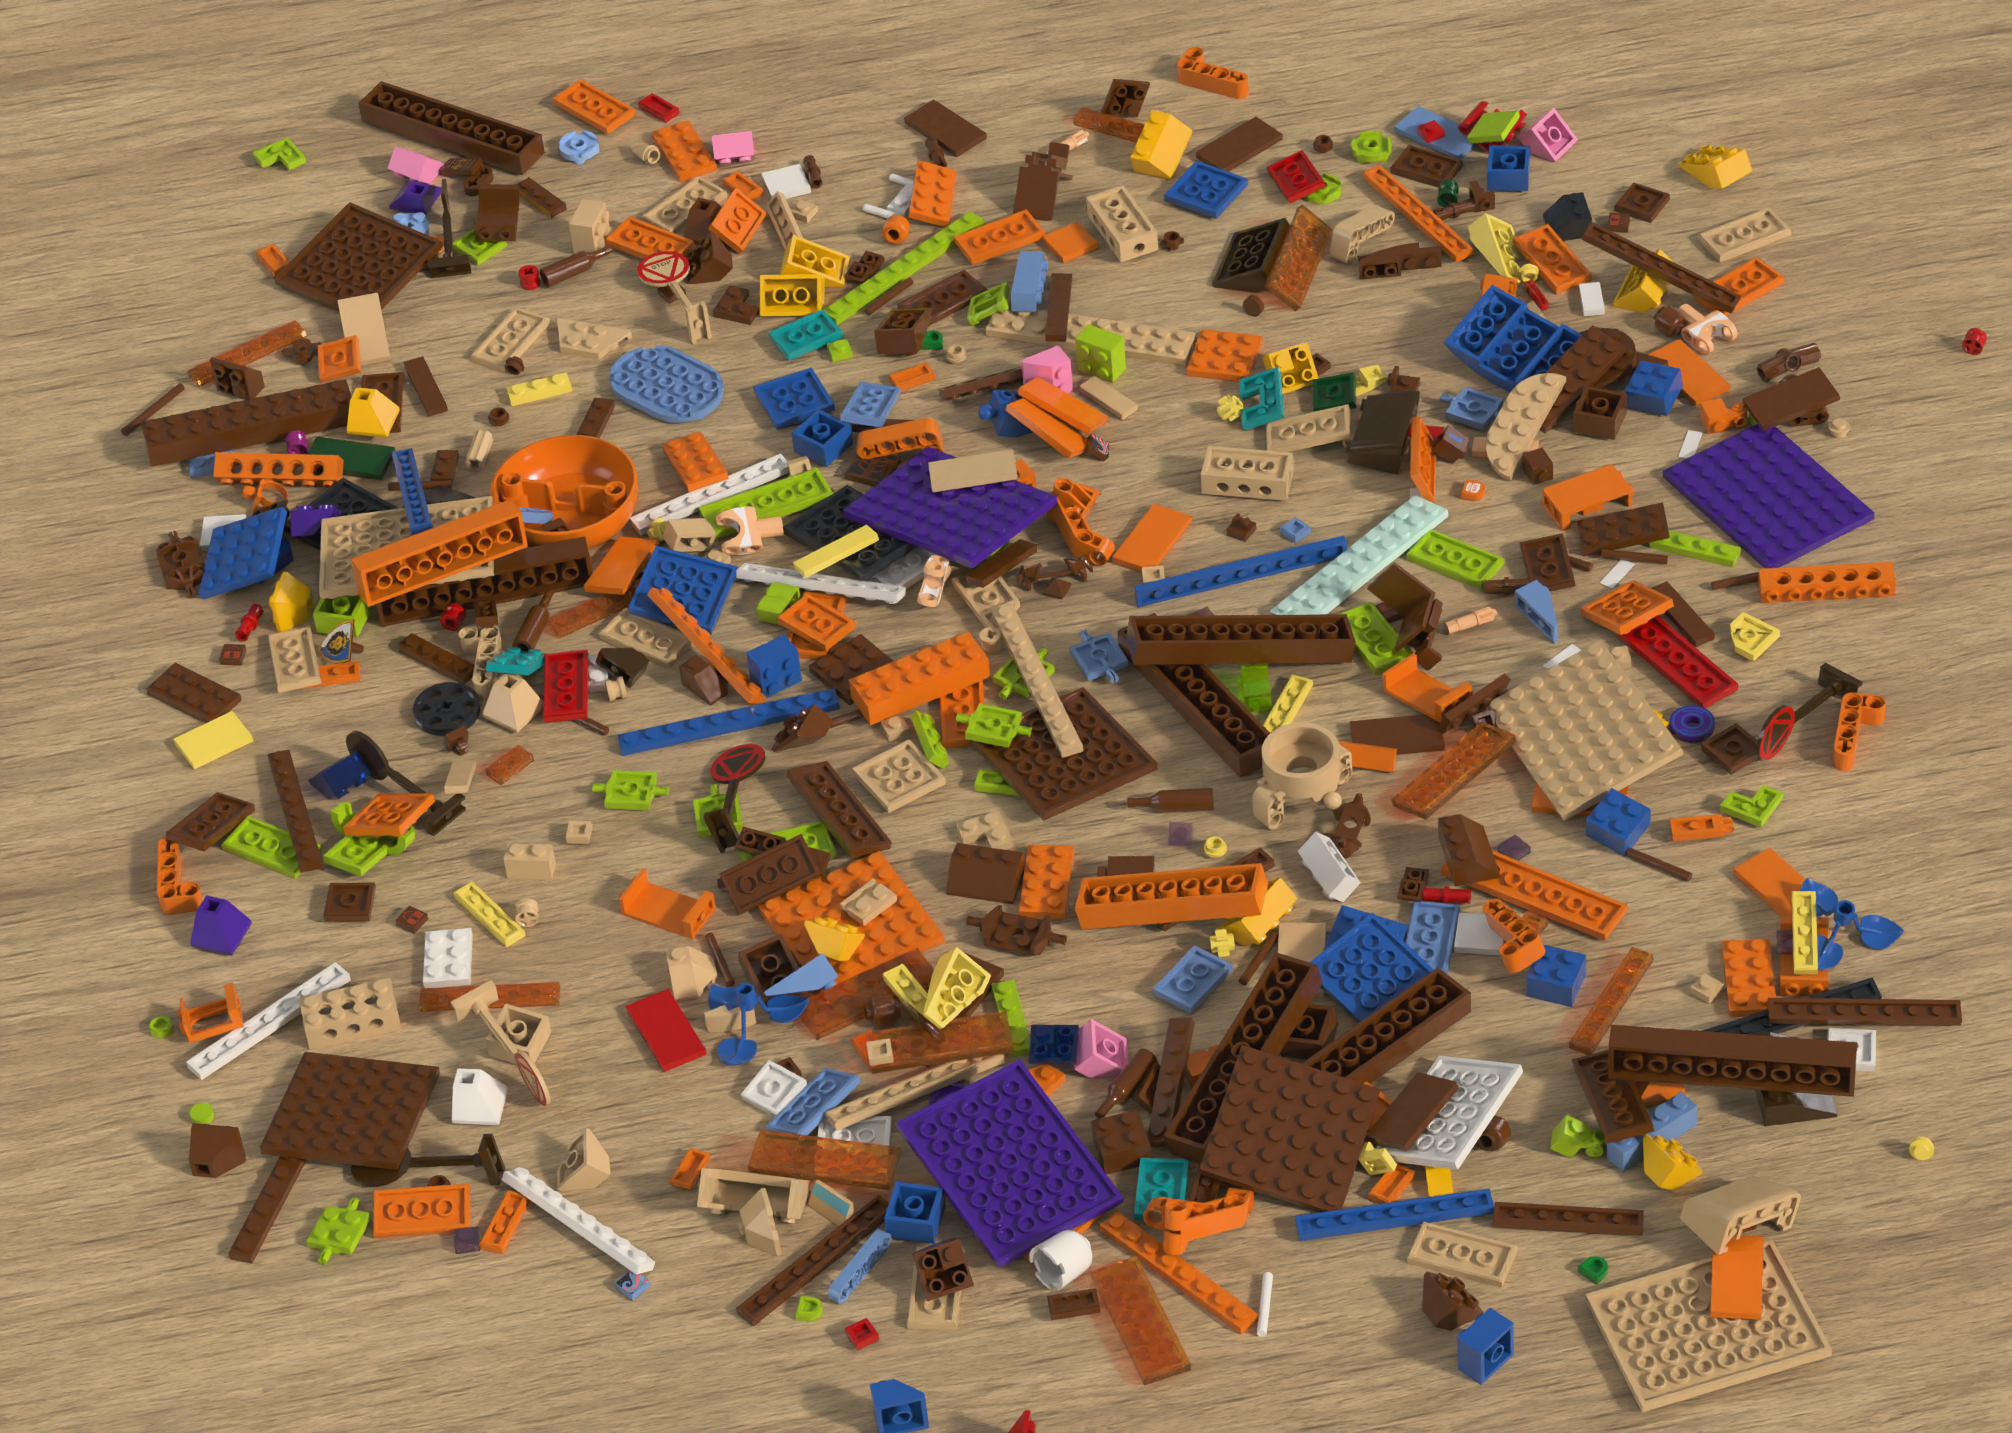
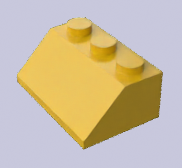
(1160, 145)
(1641, 289)
(791, 294)
(1252, 929)

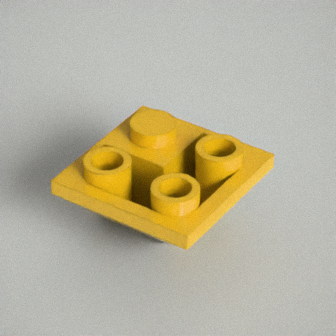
(1295, 366)
(371, 413)
(290, 603)
(834, 939)
(1668, 1163)

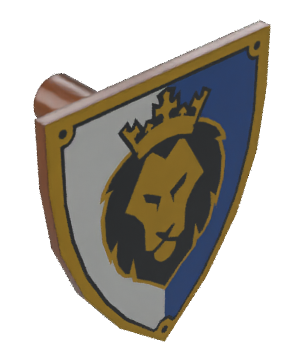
(339, 643)

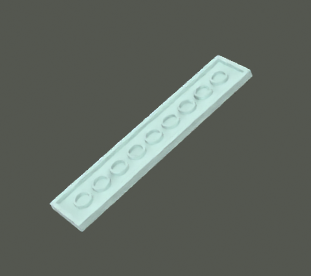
(1363, 559)

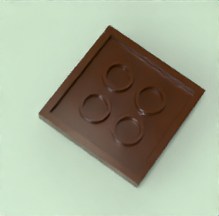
(846, 663)

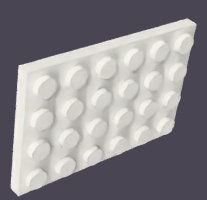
(1466, 1114)

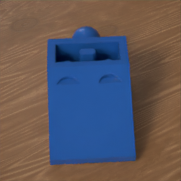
(1002, 421)

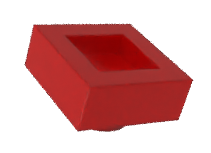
(1430, 131)
(862, 1334)

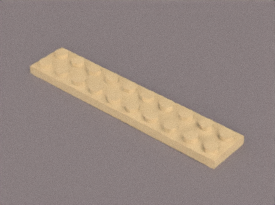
(1140, 340)

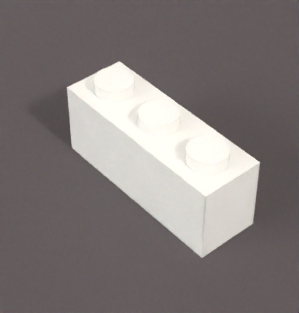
(1328, 867)

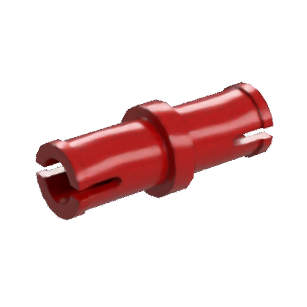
(249, 622)
(1447, 895)

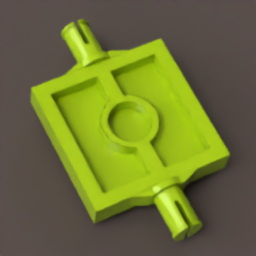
(1012, 680)
(993, 725)
(630, 790)
(711, 803)
(338, 1230)

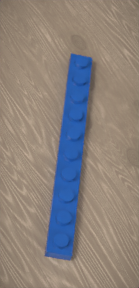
(411, 491)
(1239, 571)
(724, 722)

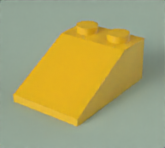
(811, 258)

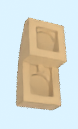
(726, 1020)

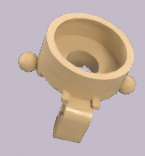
(1296, 747)

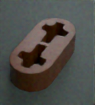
(483, 176)
(1815, 417)

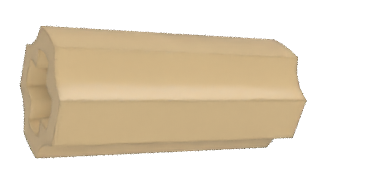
(479, 450)

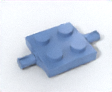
(1472, 408)
(1098, 656)

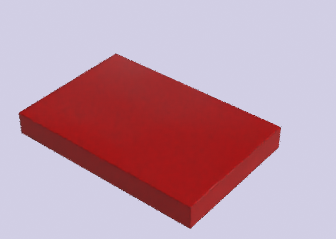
(1296, 176)

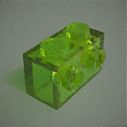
(1256, 687)

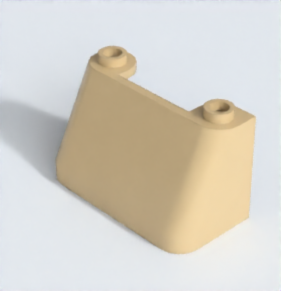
(1739, 1205)

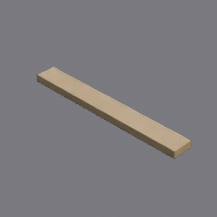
(909, 1090)

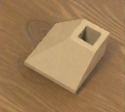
(512, 703)

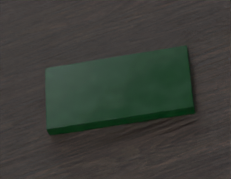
(359, 458)

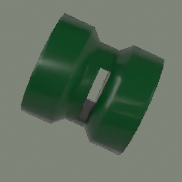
(1447, 192)

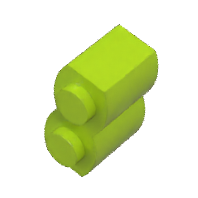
(776, 601)

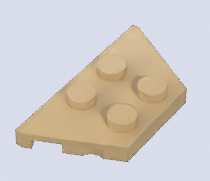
(588, 338)
(986, 599)

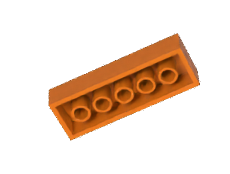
(919, 678)

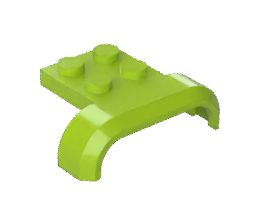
(362, 853)

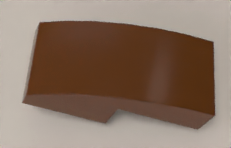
(865, 268)
(1413, 883)

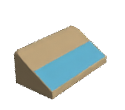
(830, 1203)

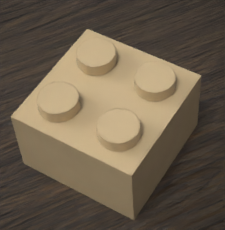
(589, 226)
(524, 1028)

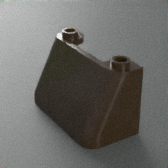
(1383, 430)

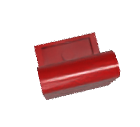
(1473, 117)

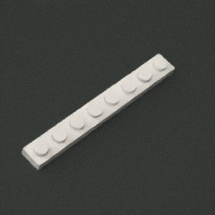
(690, 502)
(821, 582)
(265, 1022)
(578, 1220)

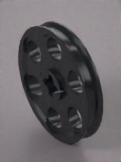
(446, 708)

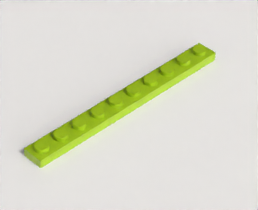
(902, 268)

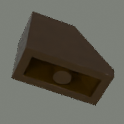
(624, 663)

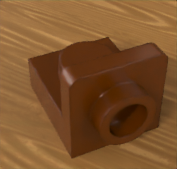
(1482, 200)
(1402, 382)

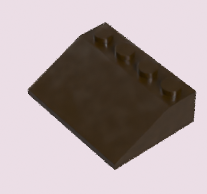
(1251, 257)
(1793, 1107)

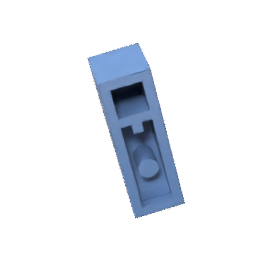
(1536, 604)
(808, 978)

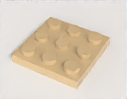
(898, 776)

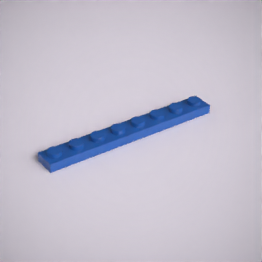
(1394, 1214)

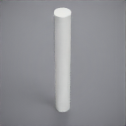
(1264, 1304)

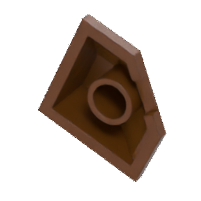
(703, 679)

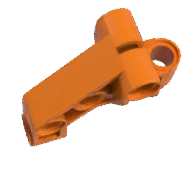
(1070, 515)
(1193, 1220)

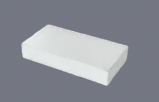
(1591, 299)

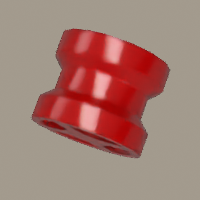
(529, 277)
(1974, 341)
(452, 617)

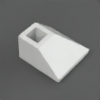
(477, 1098)

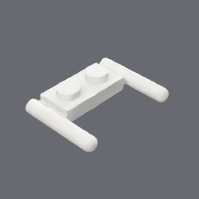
(900, 204)

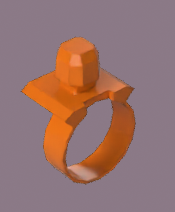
(256, 494)

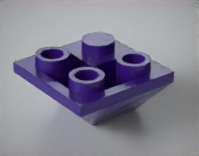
(415, 197)
(307, 520)
(218, 926)

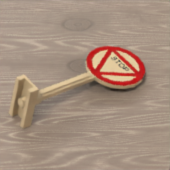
(668, 269)
(477, 1002)

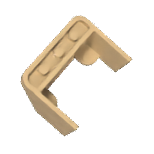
(733, 1189)

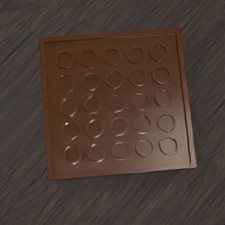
(358, 257)
(1058, 783)
(350, 1110)
(1289, 1131)

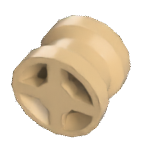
(990, 640)
(615, 688)
(526, 912)

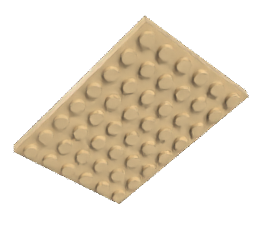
(360, 533)
(1584, 730)
(1676, 1351)

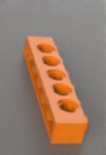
(226, 462)
(1826, 582)

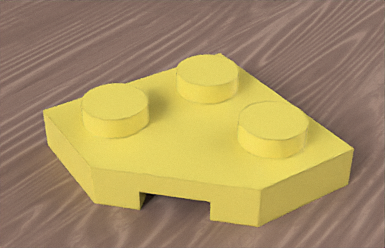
(1752, 636)

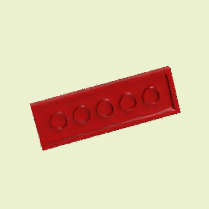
(1680, 662)

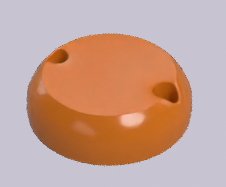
(575, 478)

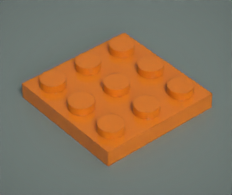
(1224, 355)
(1627, 607)
(389, 814)

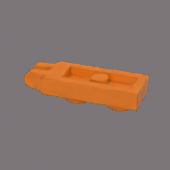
(1700, 827)

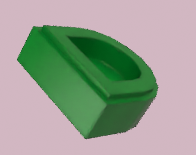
(933, 340)
(1594, 1269)

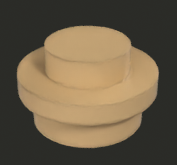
(956, 353)
(1838, 427)

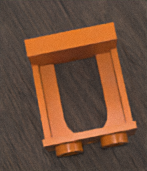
(191, 1016)

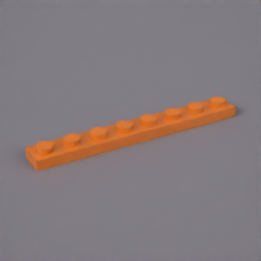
(1418, 213)
(711, 650)
(1179, 1272)

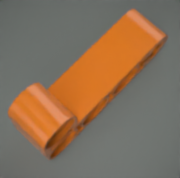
(1209, 77)
(899, 438)
(1854, 711)
(173, 894)
(1522, 940)

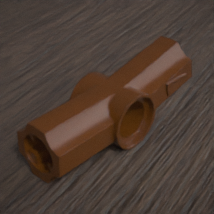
(1797, 357)

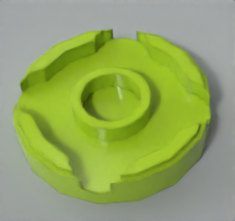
(1327, 194)

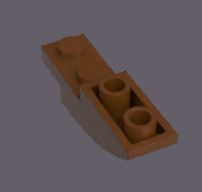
(1398, 258)
(756, 842)

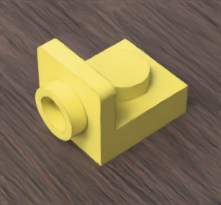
(1377, 1160)

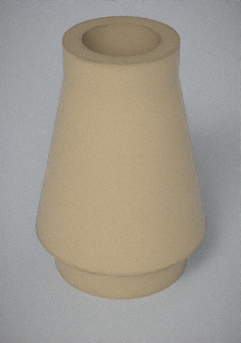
(647, 153)

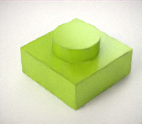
(839, 350)

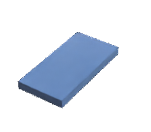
(1452, 145)
(870, 404)
(1433, 932)
(813, 1101)

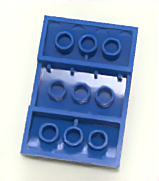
(1508, 340)

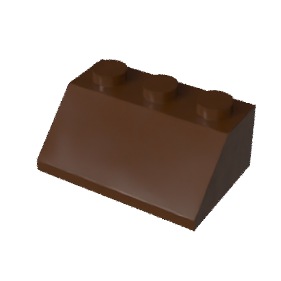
(1466, 850)
(985, 873)

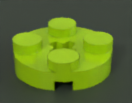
(1379, 152)

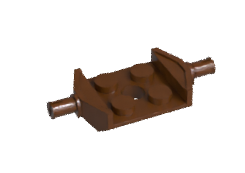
(183, 573)
(1000, 927)

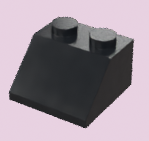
(1569, 216)

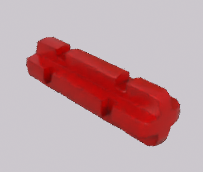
(1536, 294)

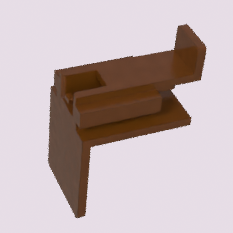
(1039, 183)
(1416, 605)

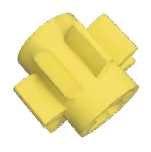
(1229, 407)
(657, 529)
(1222, 943)

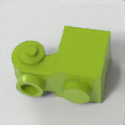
(1574, 1134)

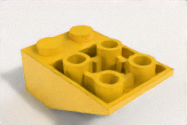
(1717, 165)

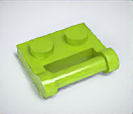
(988, 303)

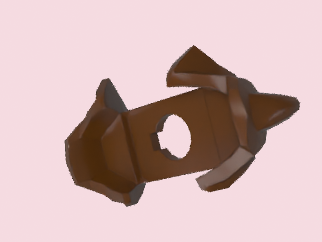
(1033, 573)
(1346, 838)

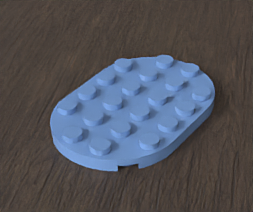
(667, 384)

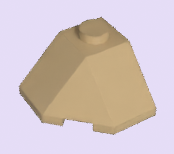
(690, 972)
(585, 1165)
(758, 1224)

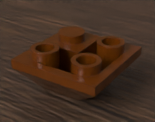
(1125, 97)
(700, 218)
(709, 260)
(237, 379)
(802, 729)
(215, 1150)
(942, 1268)
(1448, 1302)

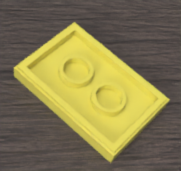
(213, 740)

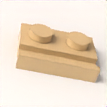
(868, 902)

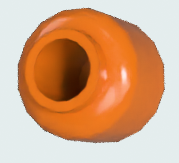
(895, 229)

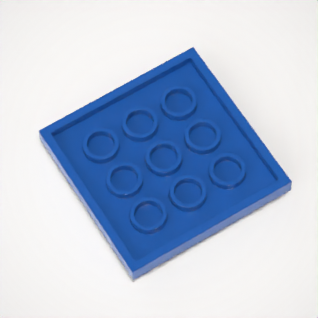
(243, 553)
(694, 582)
(1368, 968)

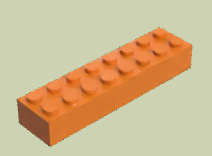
(439, 552)
(1171, 896)

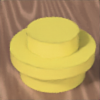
(1528, 272)
(1215, 847)
(1921, 1148)

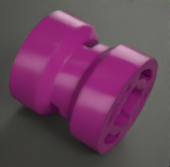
(296, 443)

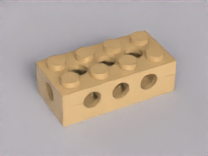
(1122, 223)
(1247, 473)
(350, 1013)

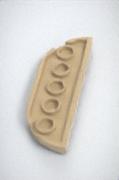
(1520, 421)

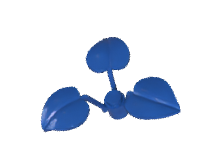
(1876, 930)
(781, 1008)

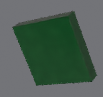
(1334, 391)

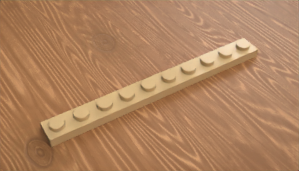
(1037, 681)

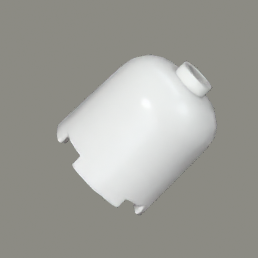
(1061, 1258)

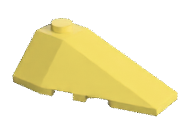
(1494, 241)
(953, 987)

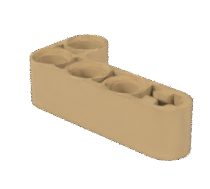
(1358, 229)
(484, 644)

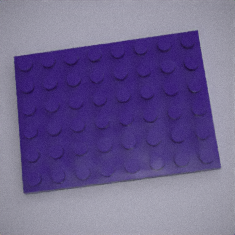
(1768, 495)
(951, 523)
(1009, 1163)

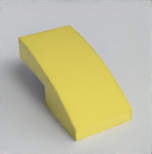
(1369, 379)

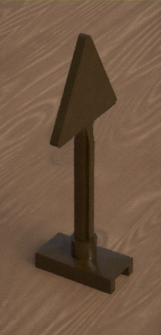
(450, 264)

